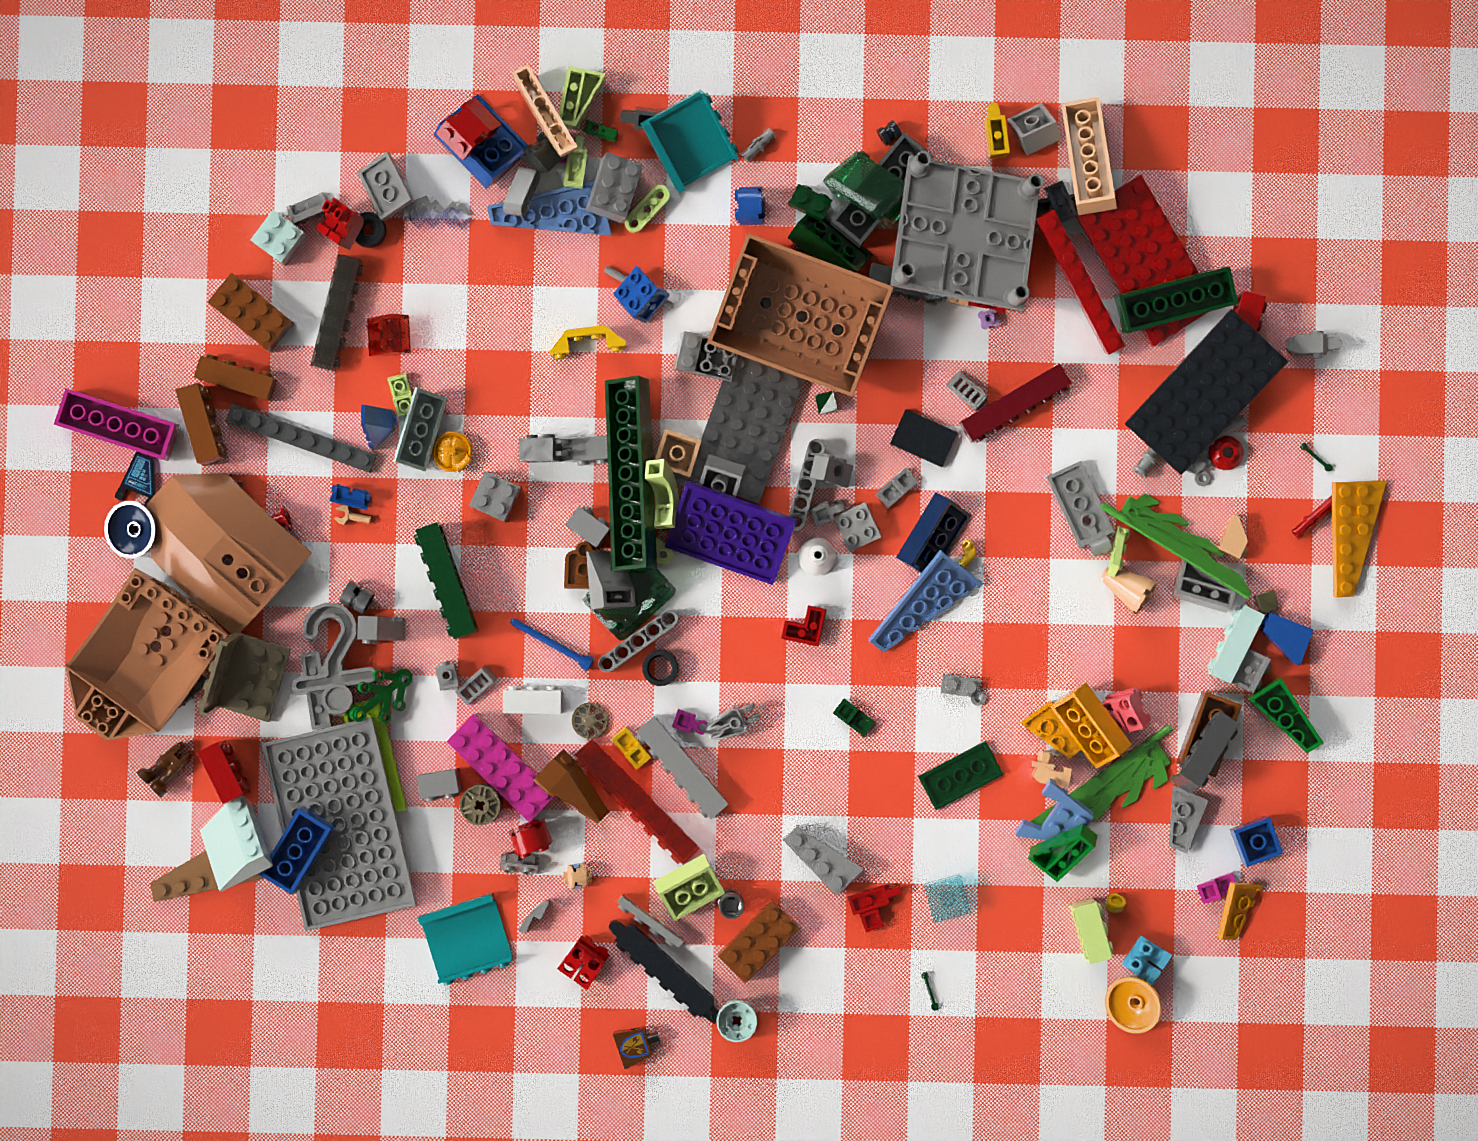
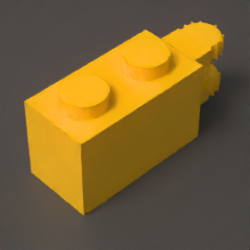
(996, 133)

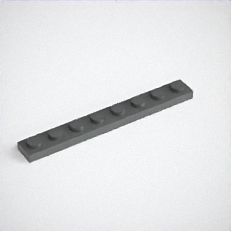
(301, 438)

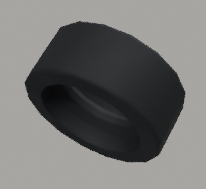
(660, 682)

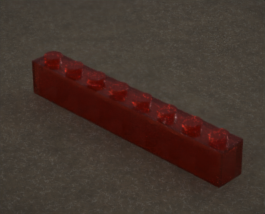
(640, 804)

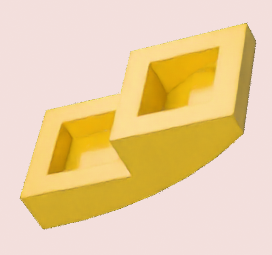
(631, 747)

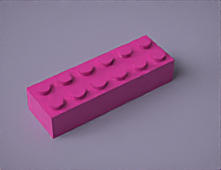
(116, 424)
(499, 766)

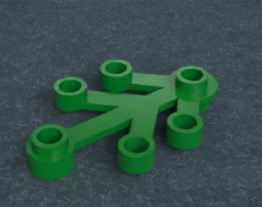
(384, 694)

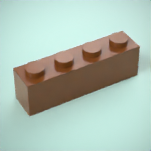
(235, 378)

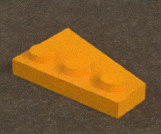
(1051, 730)

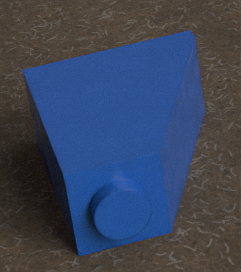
(1287, 636)

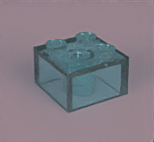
(946, 898)

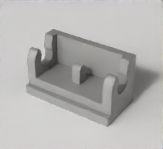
(307, 209)

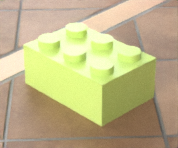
(689, 887)
(1091, 931)

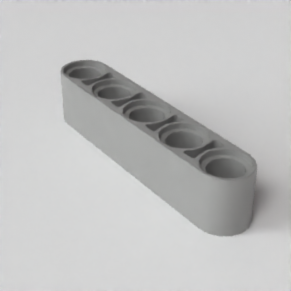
(801, 493)
(632, 649)

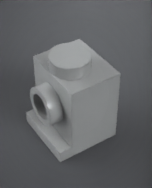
(452, 681)

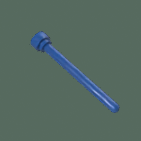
(584, 661)

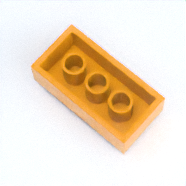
(1091, 725)

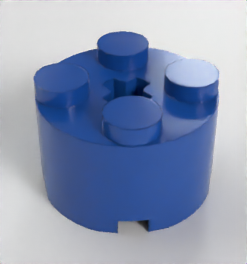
(750, 205)

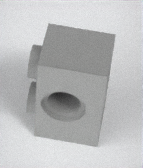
(831, 470)

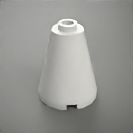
(813, 565)

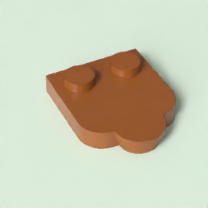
(576, 567)

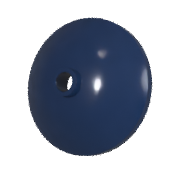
(122, 533)

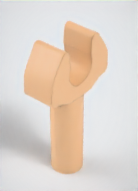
(351, 516)

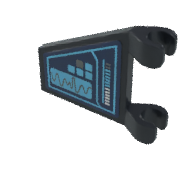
(139, 478)

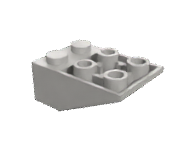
(703, 359)
(607, 587)

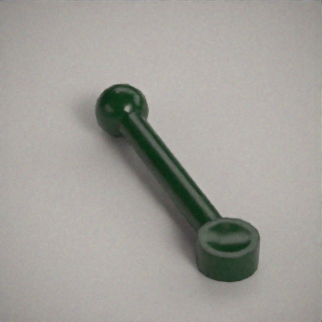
(1327, 467)
(934, 1006)

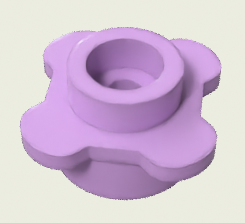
(983, 318)

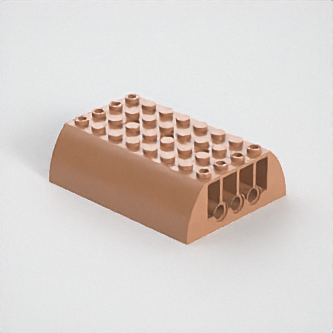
(795, 285)

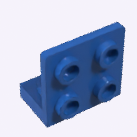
(640, 295)

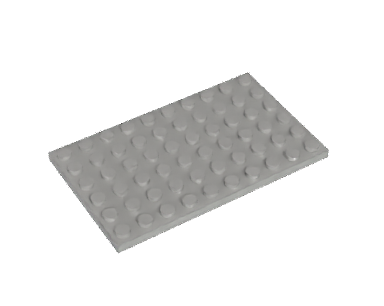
(344, 781)

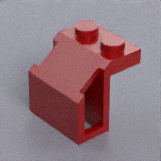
(468, 128)

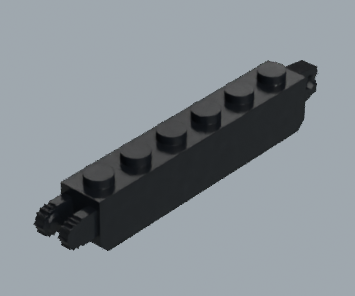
(665, 969)

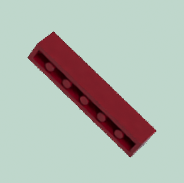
(1014, 403)

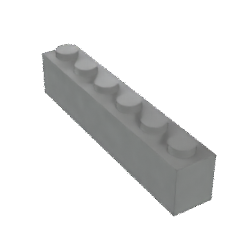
(682, 767)

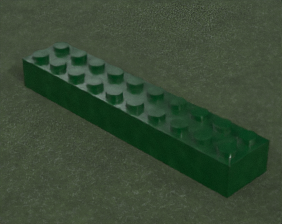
(629, 492)

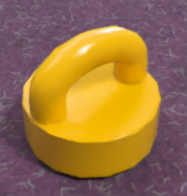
(1115, 903)

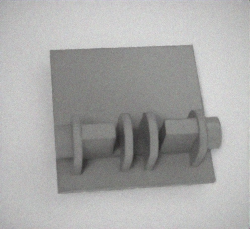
(857, 527)

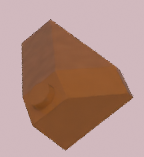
(568, 782)

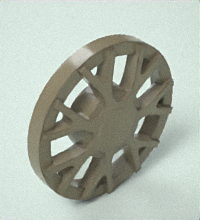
(589, 720)

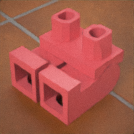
(1127, 709)

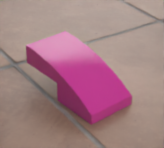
(1215, 888)

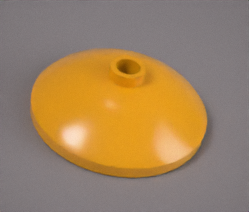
(1124, 1009)

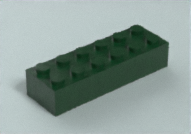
(1176, 299)
(446, 580)

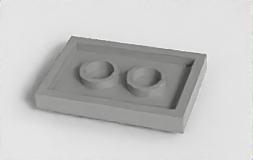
(385, 186)

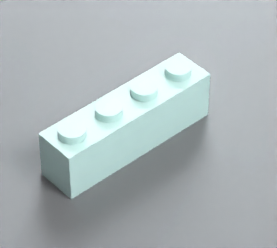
(1235, 644)

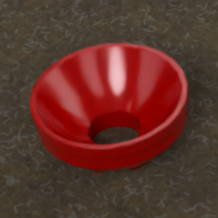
(1219, 460)

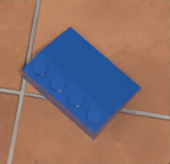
(494, 156)

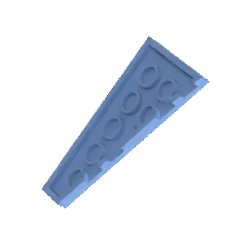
(555, 211)
(927, 597)

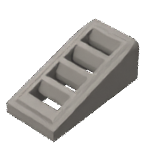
(982, 396)
(491, 677)

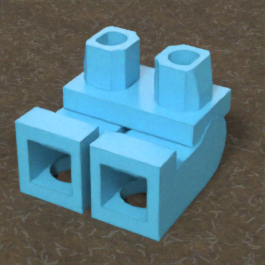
(1139, 955)

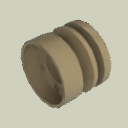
(492, 807)

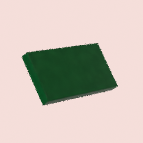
(960, 775)

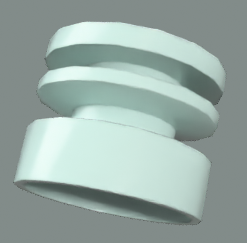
(732, 1031)

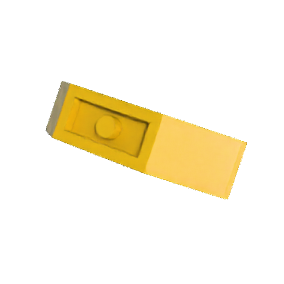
(562, 347)

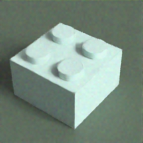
(278, 237)

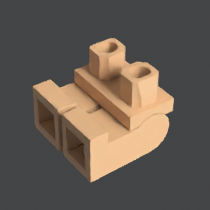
(1045, 770)

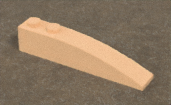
(543, 110)

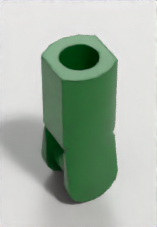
(603, 131)

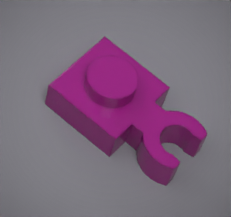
(686, 721)

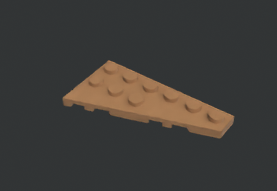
(188, 879)

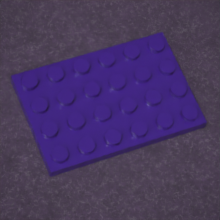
(730, 532)

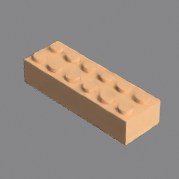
(1088, 156)

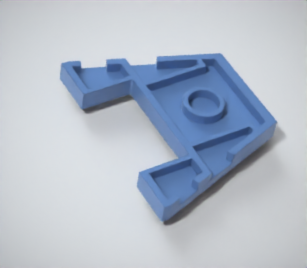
(1064, 816)

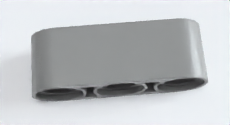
(521, 191)

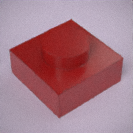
(871, 920)

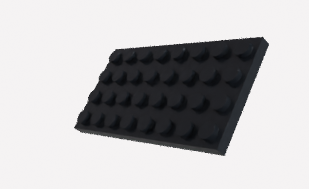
(1206, 392)

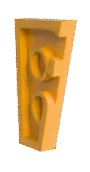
(1237, 903)

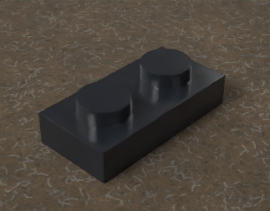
(1061, 201)

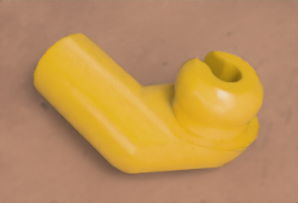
(969, 553)

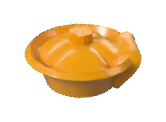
(452, 451)

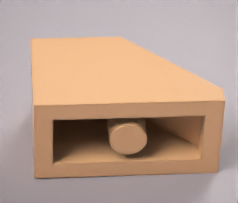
(1233, 539)

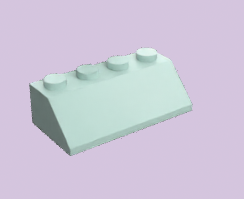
(420, 429)

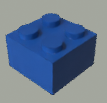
(1256, 841)

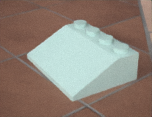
(235, 844)

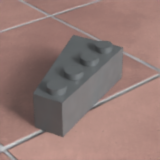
(1206, 752)

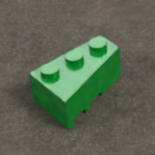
(1064, 851)

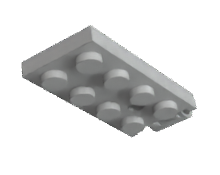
(1077, 501)

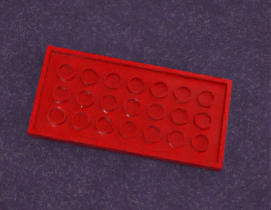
(1139, 247)

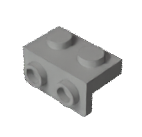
(1251, 671)

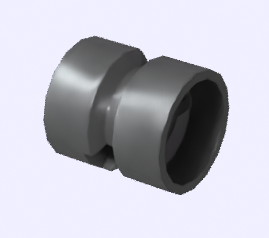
(357, 597)
(730, 903)

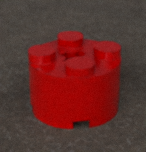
(531, 837)

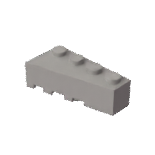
(828, 864)

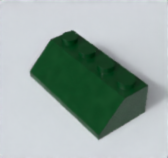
(828, 244)

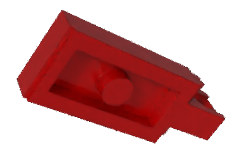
(872, 898)

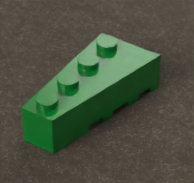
(1282, 708)

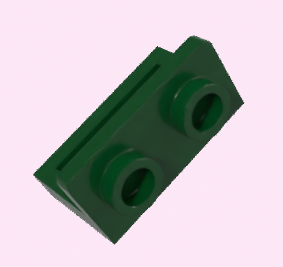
(810, 202)

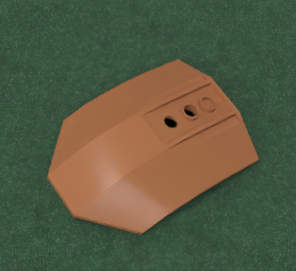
(213, 516)
(118, 678)

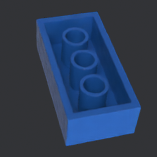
(298, 850)

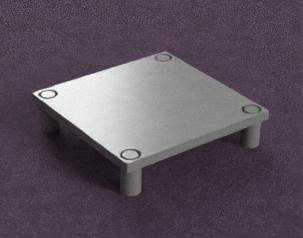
(965, 232)

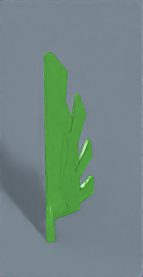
(1189, 547)
(1121, 776)

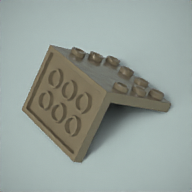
(244, 676)

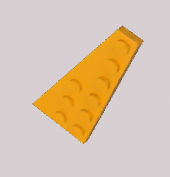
(1353, 520)

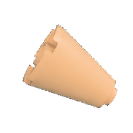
(1130, 588)

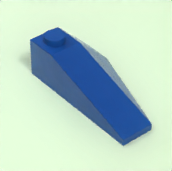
(377, 424)

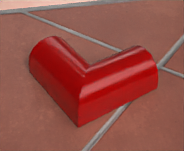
(810, 631)

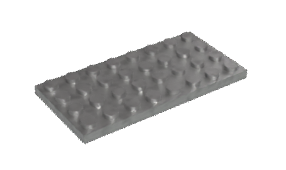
(749, 423)

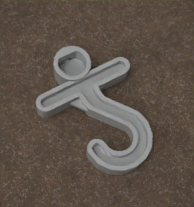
(332, 676)

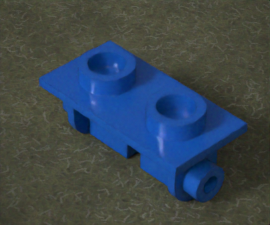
(357, 498)

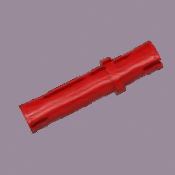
(1310, 521)

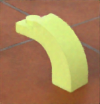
(665, 490)

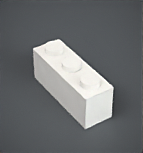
(532, 700)

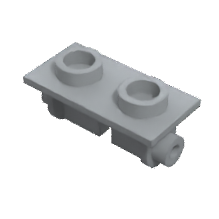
(510, 864)

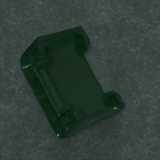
(868, 187)
(651, 593)

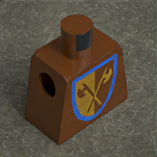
(634, 1044)

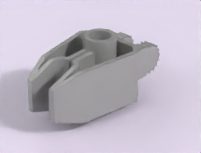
(1312, 344)
(732, 721)

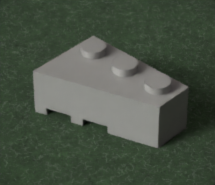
(1201, 589)
(373, 629)

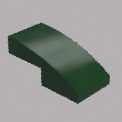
(854, 717)

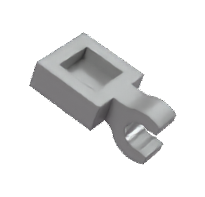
(824, 512)

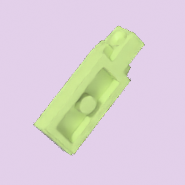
(576, 165)
(1119, 549)

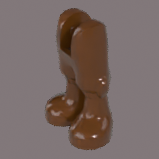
(165, 761)

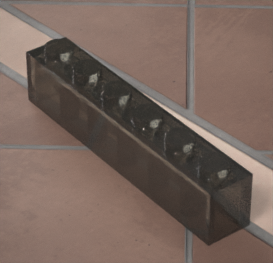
(336, 313)

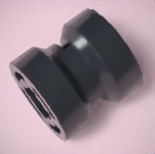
(889, 132)

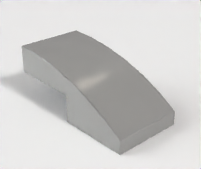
(896, 488)
(537, 912)

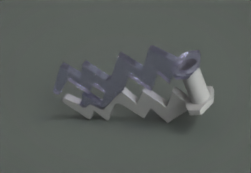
(443, 214)

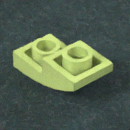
(401, 393)

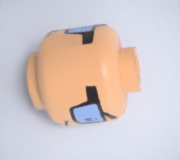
(577, 876)

